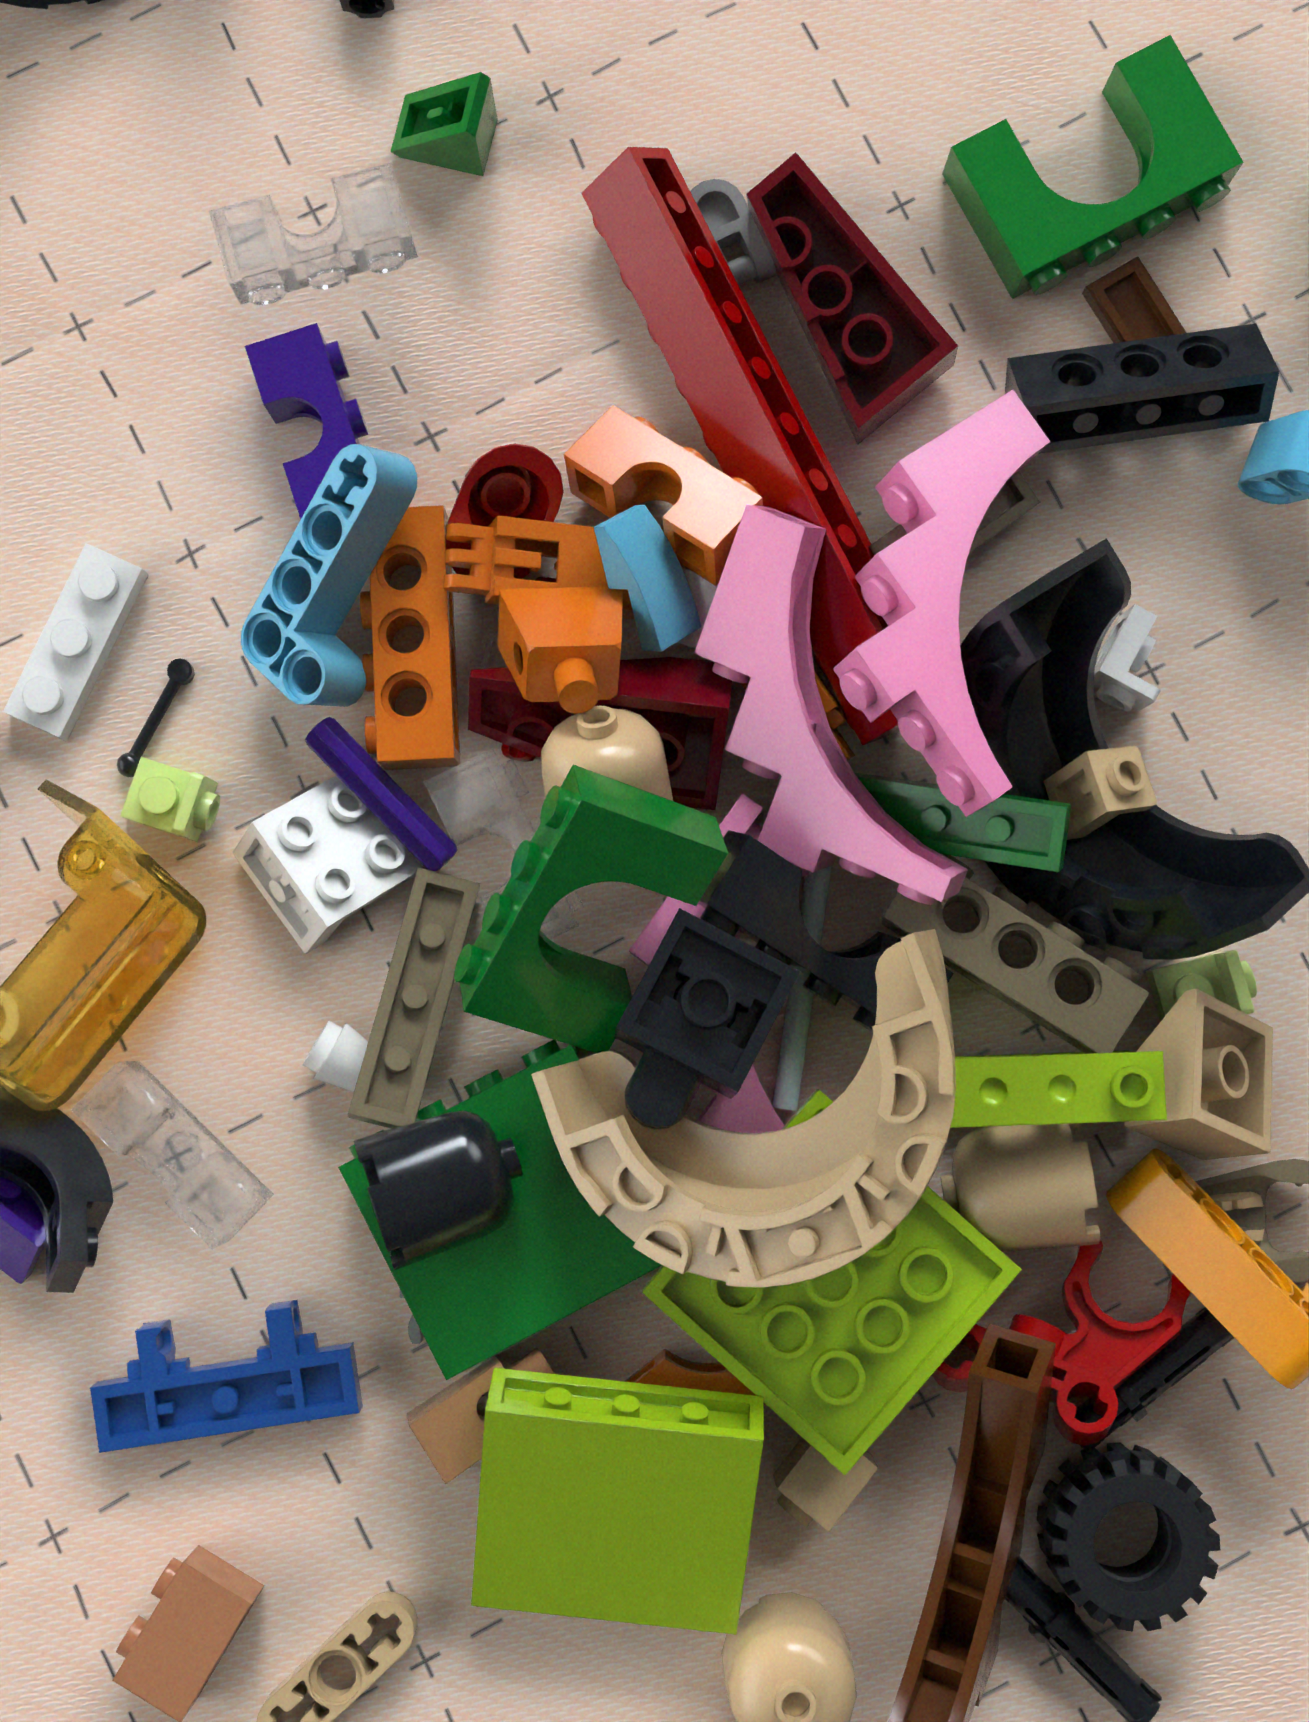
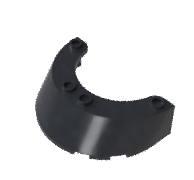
(1144, 874)

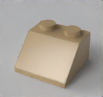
(1213, 1079)

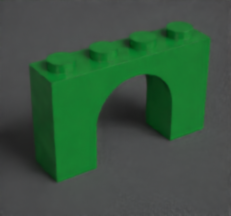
(1041, 235)
(586, 836)

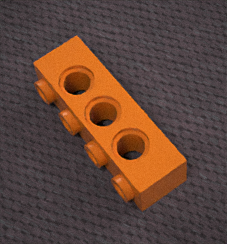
(431, 735)

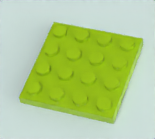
(853, 1343)

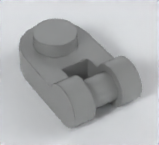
(732, 222)

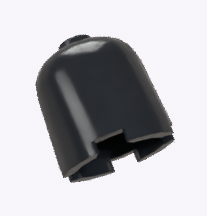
(438, 1183)

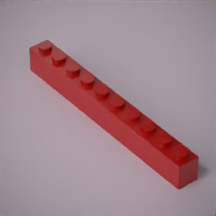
(736, 388)

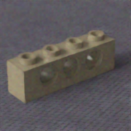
(1112, 985)

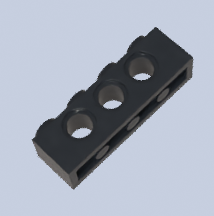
(1147, 387)

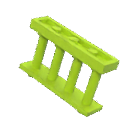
(1059, 1088)

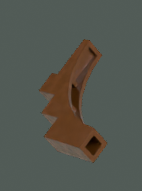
(982, 1529)

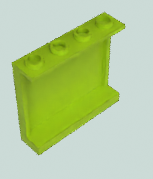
(616, 1500)

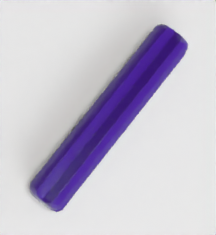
(381, 794)

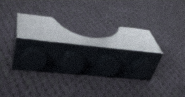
(760, 898)

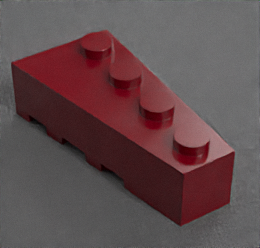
(852, 305)

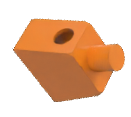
(562, 643)

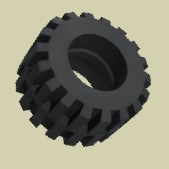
(1169, 1570)

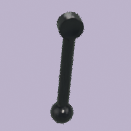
(180, 673)

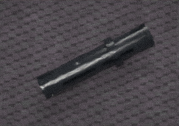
(1192, 1347)
(1055, 1621)

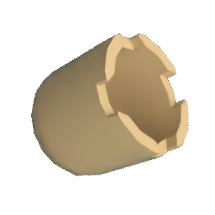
(609, 744)
(1024, 1186)
(789, 1663)

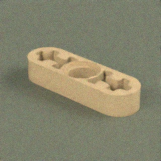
(384, 1652)

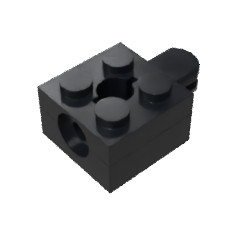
(698, 1018)

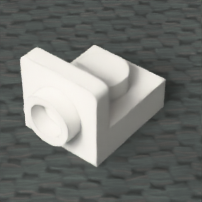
(1125, 650)

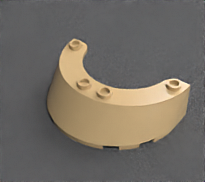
(783, 1199)

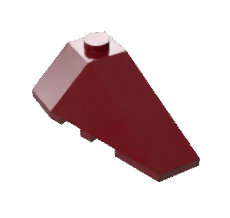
(672, 693)

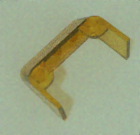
(95, 961)

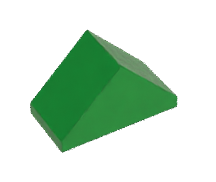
(449, 125)

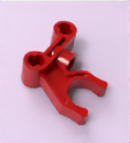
(1093, 1357)

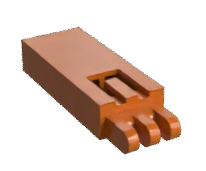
(520, 544)

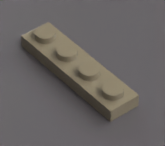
(414, 1000)

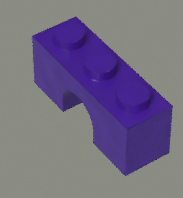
(301, 379)

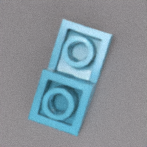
(644, 563)

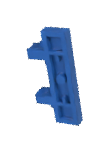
(177, 1402)

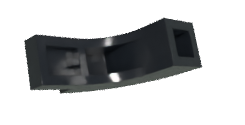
(66, 1180)

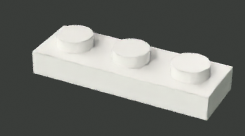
(76, 642)

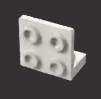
(322, 860)

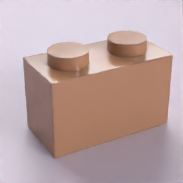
(187, 1632)

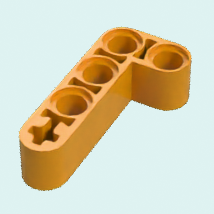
(1217, 1264)

